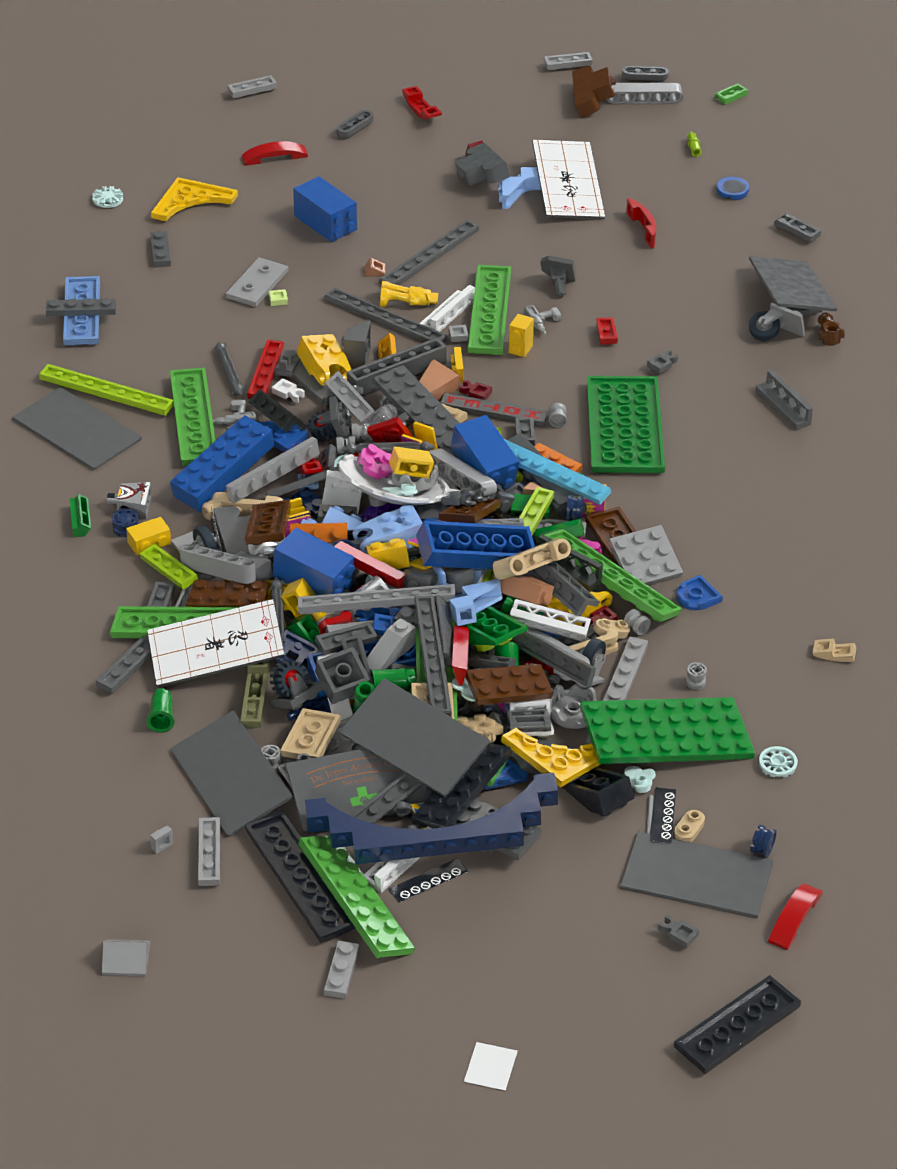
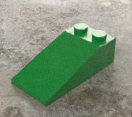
(493, 628)

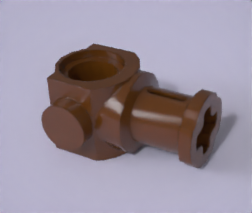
(830, 331)

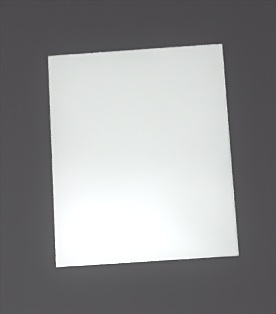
(490, 1066)

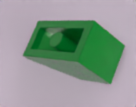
(304, 627)

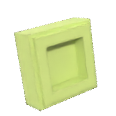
(278, 297)

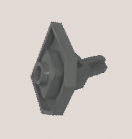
(560, 271)

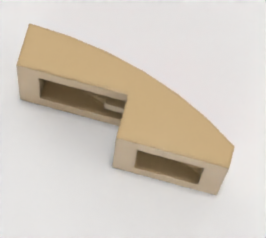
(828, 650)

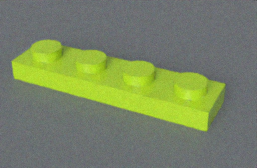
(168, 566)

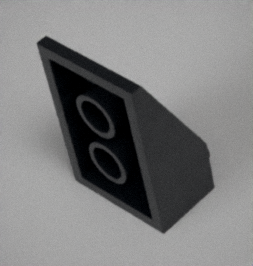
(601, 790)

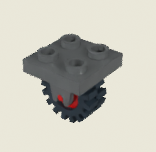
(330, 423)
(292, 685)

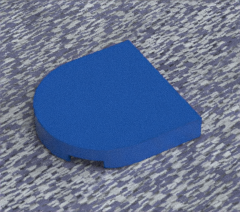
(697, 594)

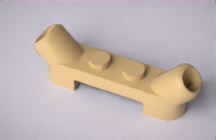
(221, 499)
(531, 558)

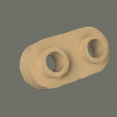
(603, 625)
(692, 823)

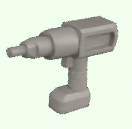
(532, 312)
(236, 405)

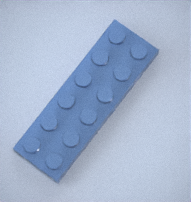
(81, 328)

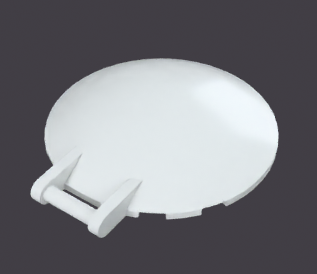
(374, 487)

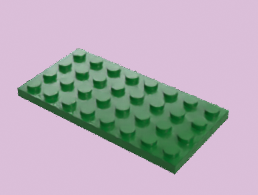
(625, 424)
(666, 730)

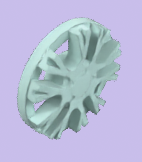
(110, 196)
(778, 762)

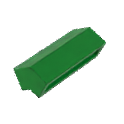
(80, 515)
(574, 527)

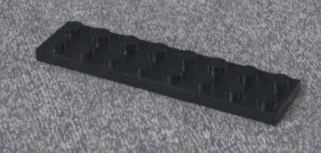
(279, 846)

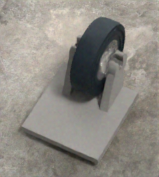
(767, 324)
(199, 536)
(595, 653)

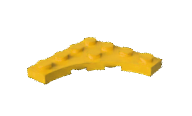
(188, 193)
(557, 759)

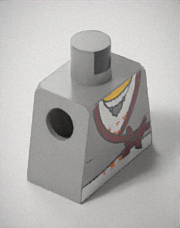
(132, 496)

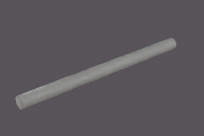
(650, 814)

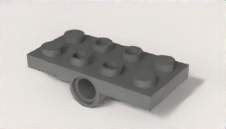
(479, 809)

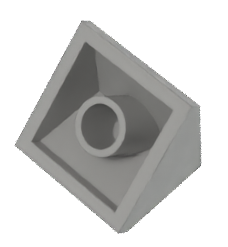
(125, 957)

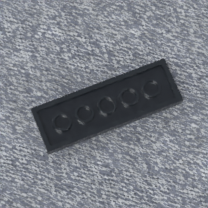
(445, 811)
(737, 1024)

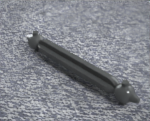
(229, 368)
(388, 447)
(276, 587)

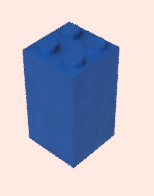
(325, 209)
(484, 449)
(319, 563)

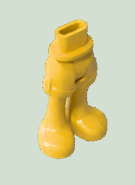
(411, 295)

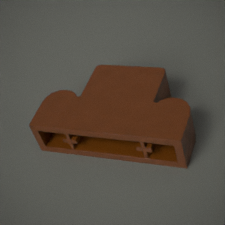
(592, 88)

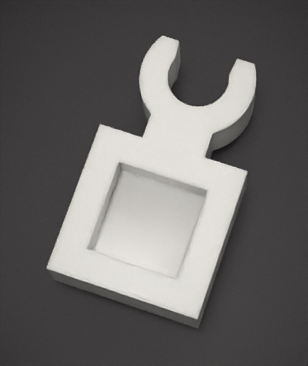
(287, 389)

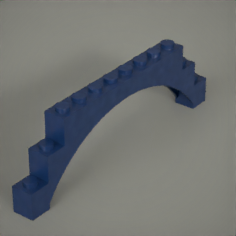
(382, 843)

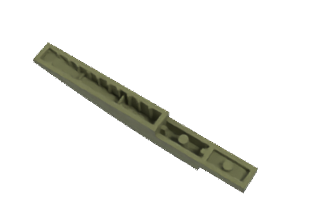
(255, 694)

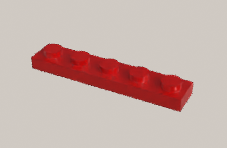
(265, 370)

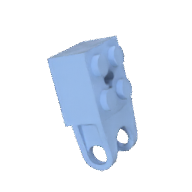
(395, 524)

